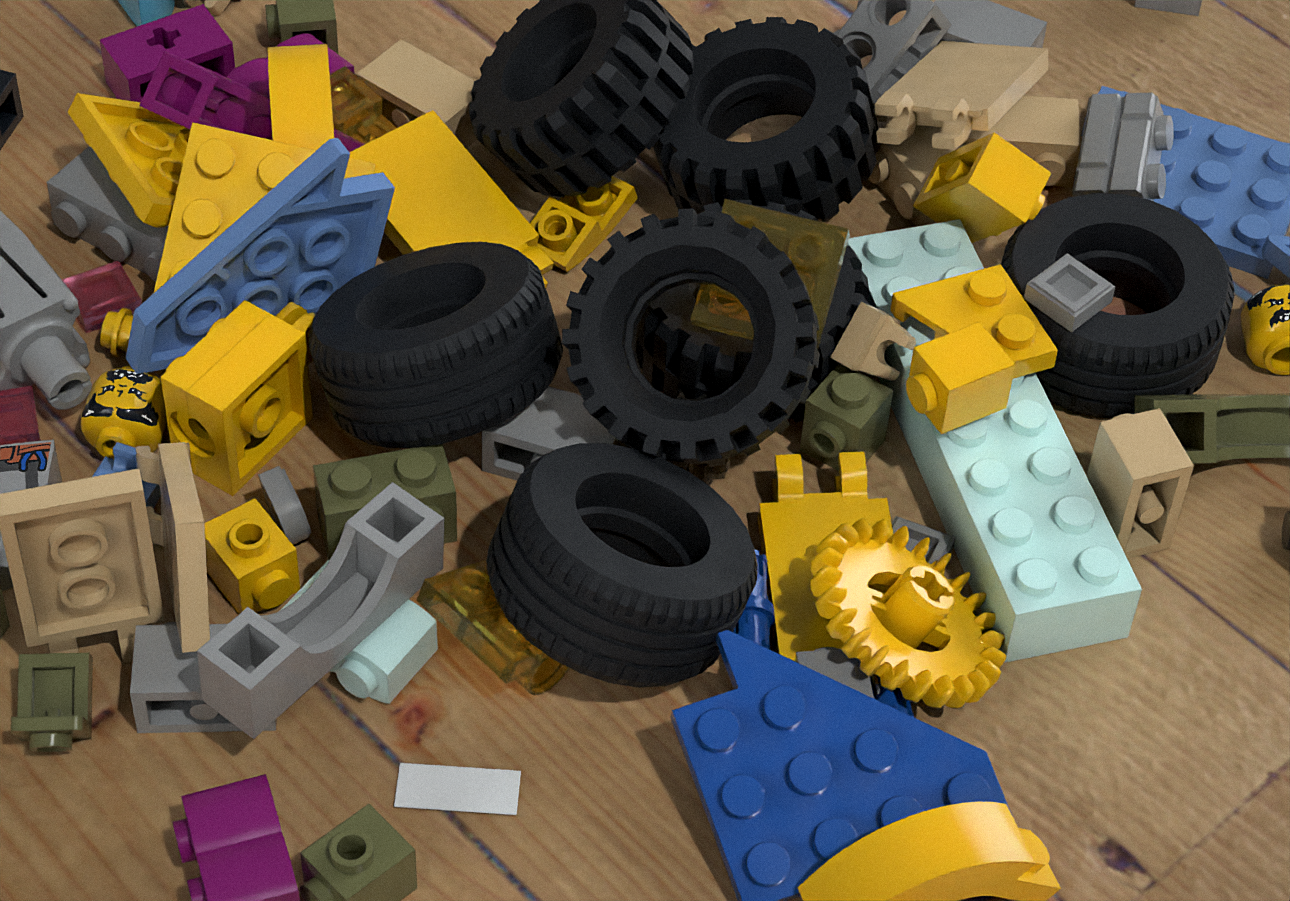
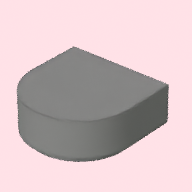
(284, 504)

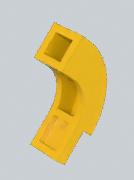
(300, 95)
(939, 857)

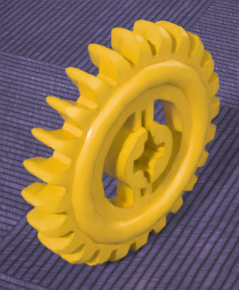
(916, 608)

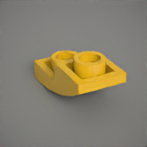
(580, 223)

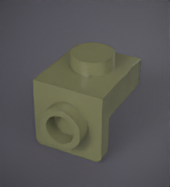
(54, 700)

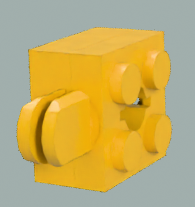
(241, 392)

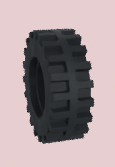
(636, 274)

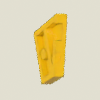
(983, 297)

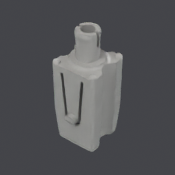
(38, 325)

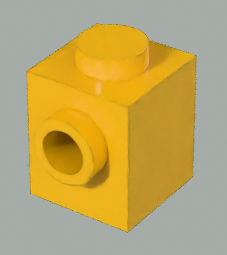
(959, 377)
(251, 558)

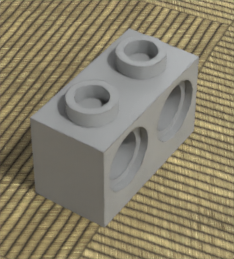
(894, 46)

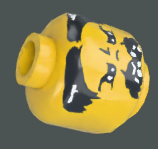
(1267, 328)
(124, 410)

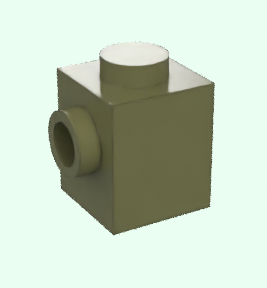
(298, 17)
(845, 416)
(359, 862)

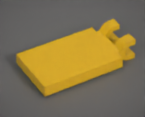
(445, 193)
(790, 538)

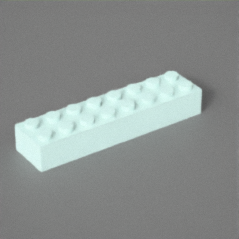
(1005, 481)

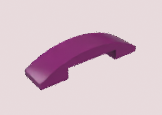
(201, 96)

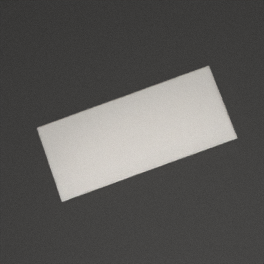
(457, 789)

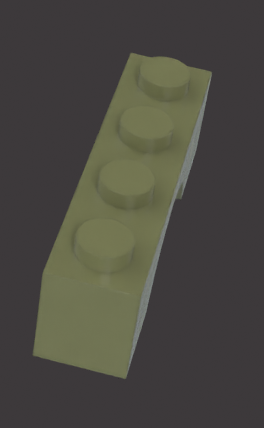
(1226, 424)

